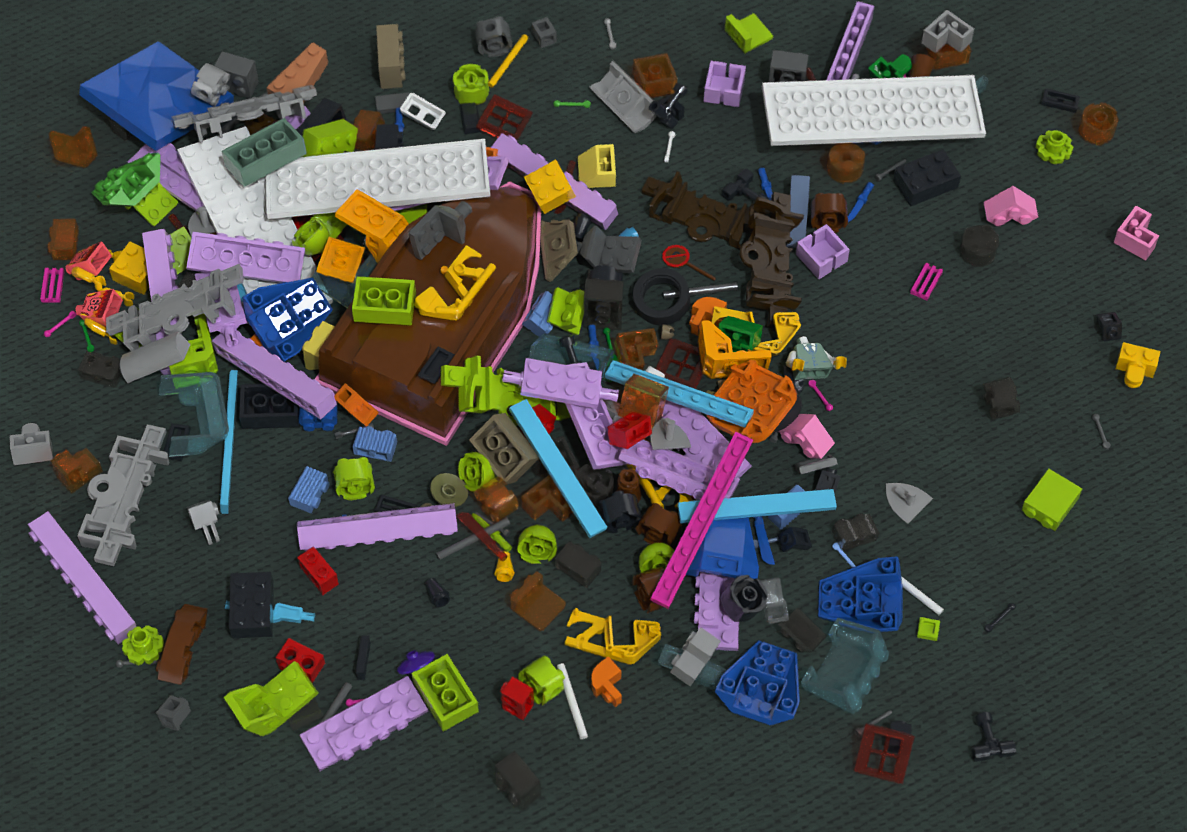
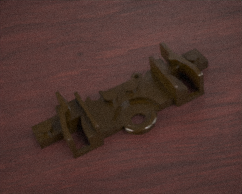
(697, 212)
(770, 268)

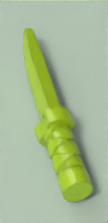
(496, 535)

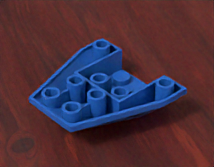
(286, 315)
(727, 550)
(865, 595)
(762, 684)

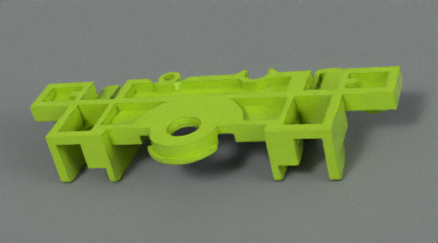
(490, 390)

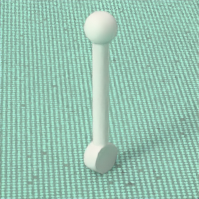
(671, 135)

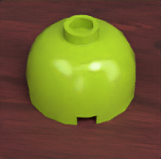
(312, 237)
(475, 470)
(537, 544)
(655, 556)

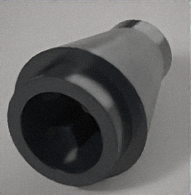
(581, 225)
(438, 594)

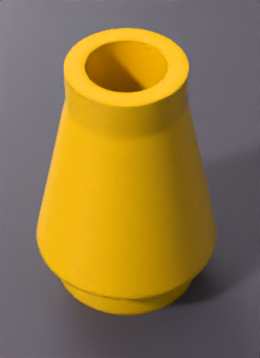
(504, 569)

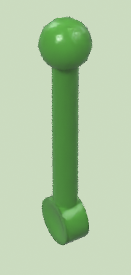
(586, 104)

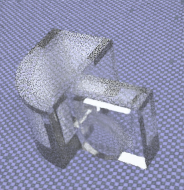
(776, 605)

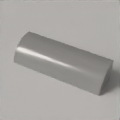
(153, 357)

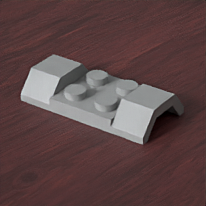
(625, 98)

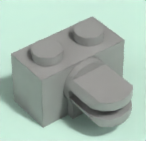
(31, 445)
(202, 515)

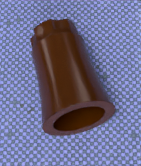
(921, 65)
(629, 483)

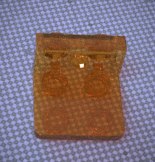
(74, 150)
(536, 602)

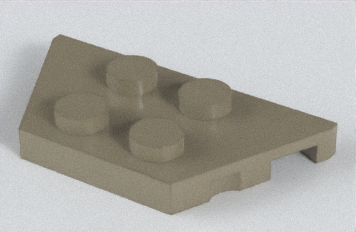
(557, 246)

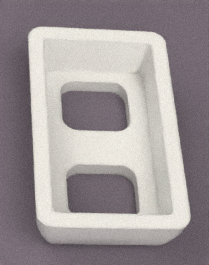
(425, 108)

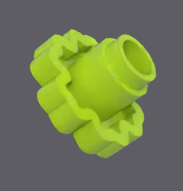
(1054, 147)
(143, 645)

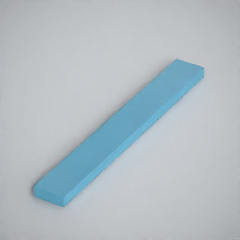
(686, 395)
(229, 440)
(558, 468)
(766, 505)

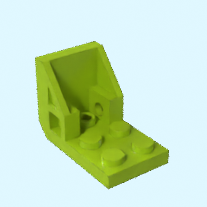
(198, 361)
(268, 707)

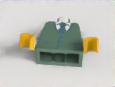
(812, 361)

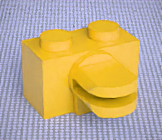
(1137, 363)

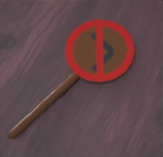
(678, 256)

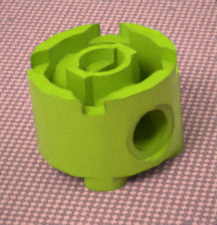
(471, 84)
(354, 478)
(543, 678)

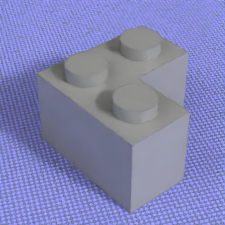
(949, 30)
(696, 654)

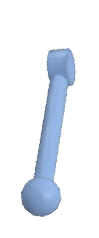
(836, 547)

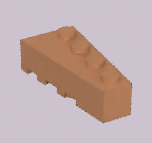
(302, 71)

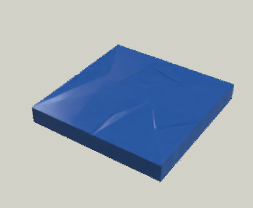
(147, 92)

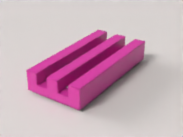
(932, 270)
(53, 273)

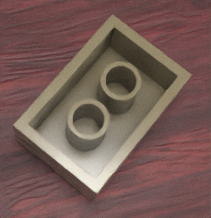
(390, 56)
(504, 448)

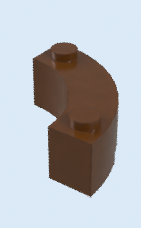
(177, 656)

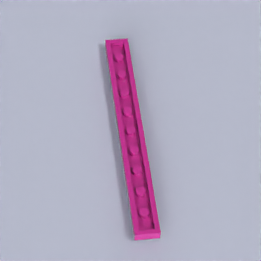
(701, 520)

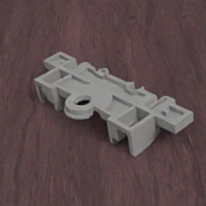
(248, 109)
(143, 323)
(123, 495)

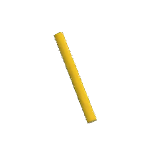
(507, 61)

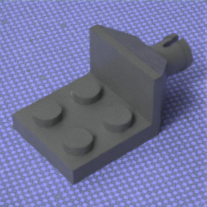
(436, 224)
(611, 251)

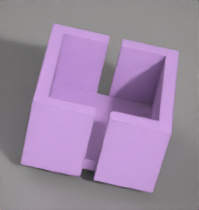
(724, 88)
(825, 253)

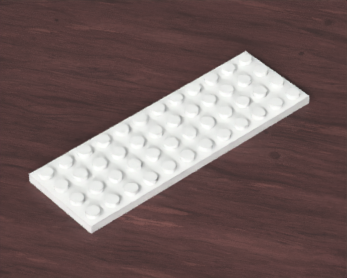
(873, 110)
(387, 175)
(237, 208)

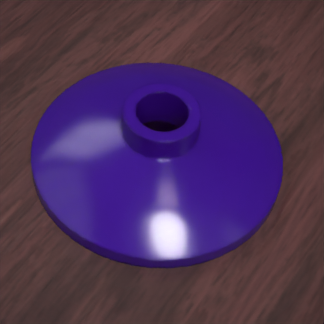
(415, 661)

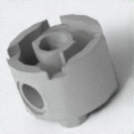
(210, 84)

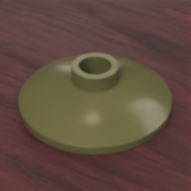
(450, 484)

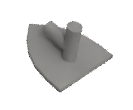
(200, 222)
(668, 436)
(906, 500)

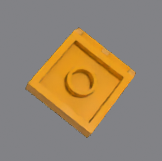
(374, 220)
(340, 260)
(718, 364)

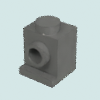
(544, 32)
(173, 712)

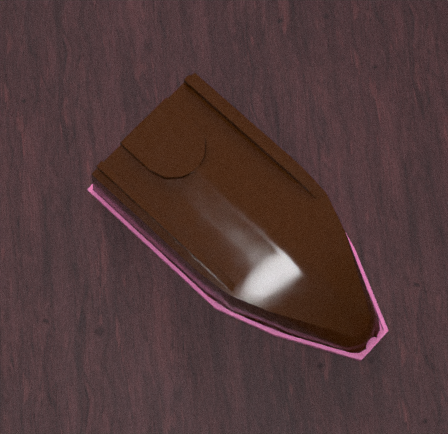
(385, 359)

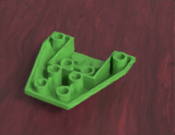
(130, 182)

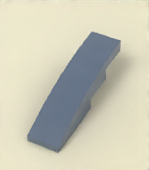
(799, 204)

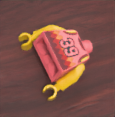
(90, 262)
(102, 305)

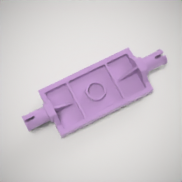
(225, 322)
(560, 383)

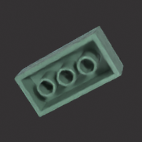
(264, 152)

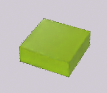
(928, 629)

